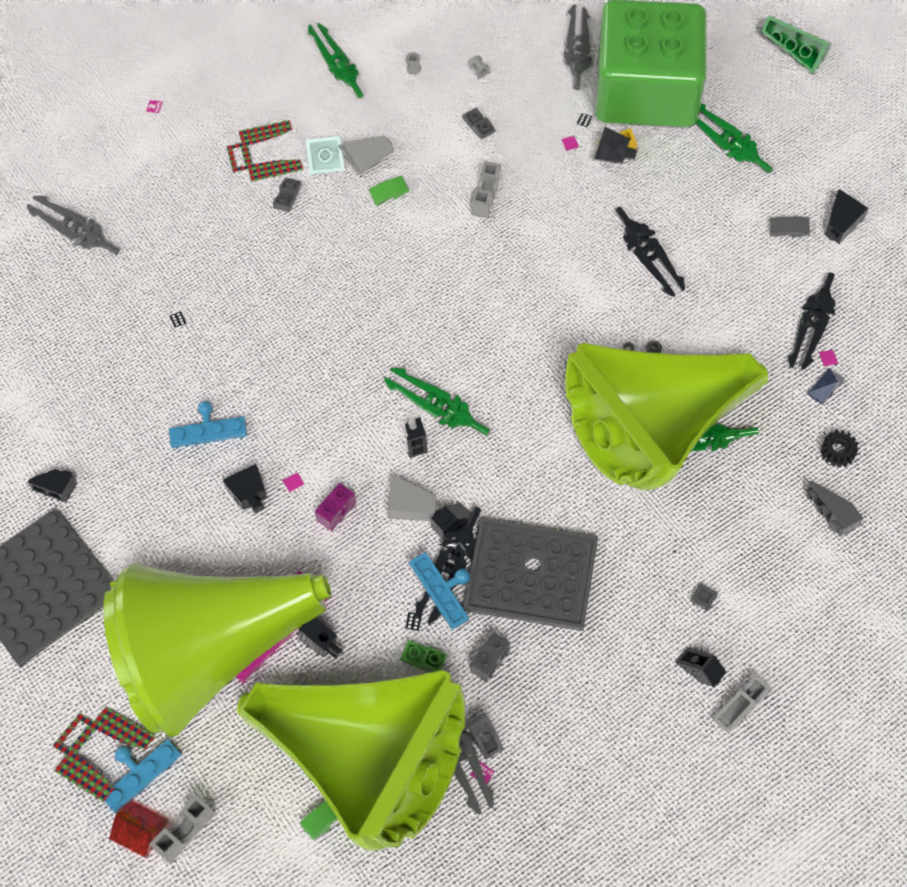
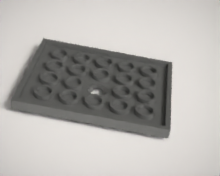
(506, 589)

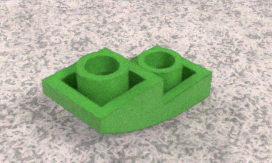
(389, 189)
(422, 657)
(318, 820)

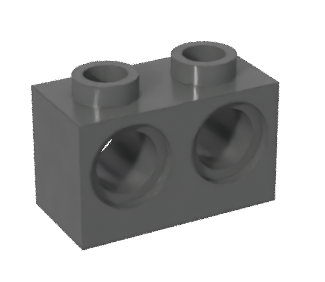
(490, 657)

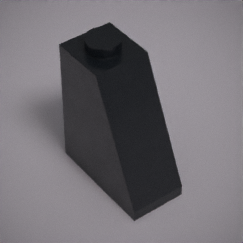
(844, 216)

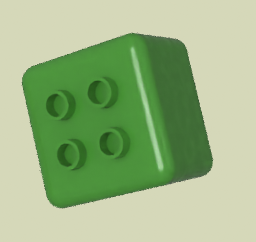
(651, 63)

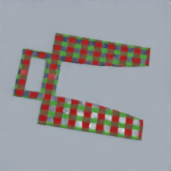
(265, 169)
(81, 772)

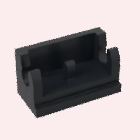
(416, 439)

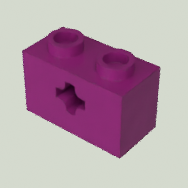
(335, 507)

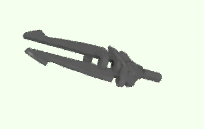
(577, 61)
(88, 237)
(470, 753)

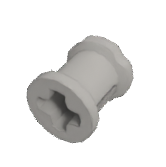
(413, 60)
(477, 64)

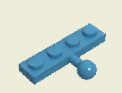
(207, 431)
(440, 591)
(140, 774)

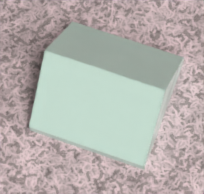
(324, 155)

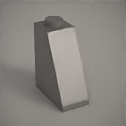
(366, 152)
(410, 501)

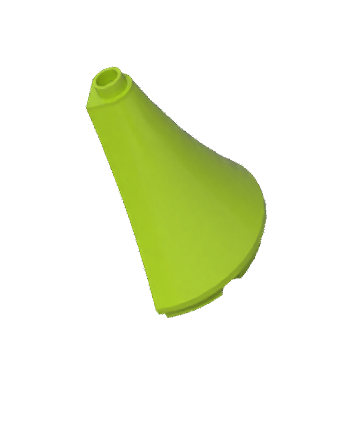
(650, 409)
(189, 634)
(369, 748)

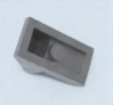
(484, 736)

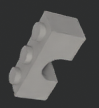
(485, 194)
(172, 841)

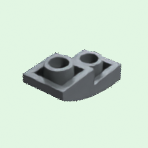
(478, 124)
(287, 194)
(791, 226)

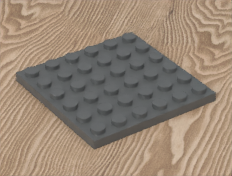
(46, 586)

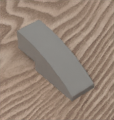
(742, 704)

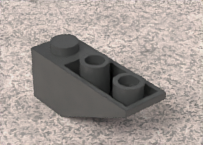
(838, 511)

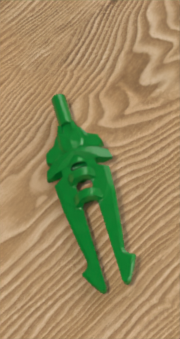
(341, 69)
(740, 148)
(454, 415)
(722, 436)

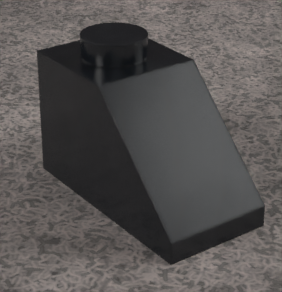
(54, 484)
(449, 519)
(701, 666)

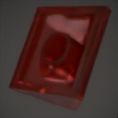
(136, 828)

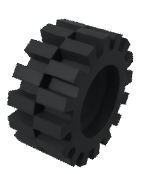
(837, 458)

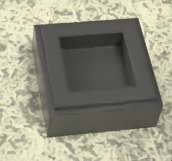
(704, 597)

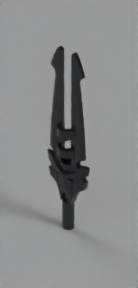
(637, 234)
(817, 306)
(459, 544)

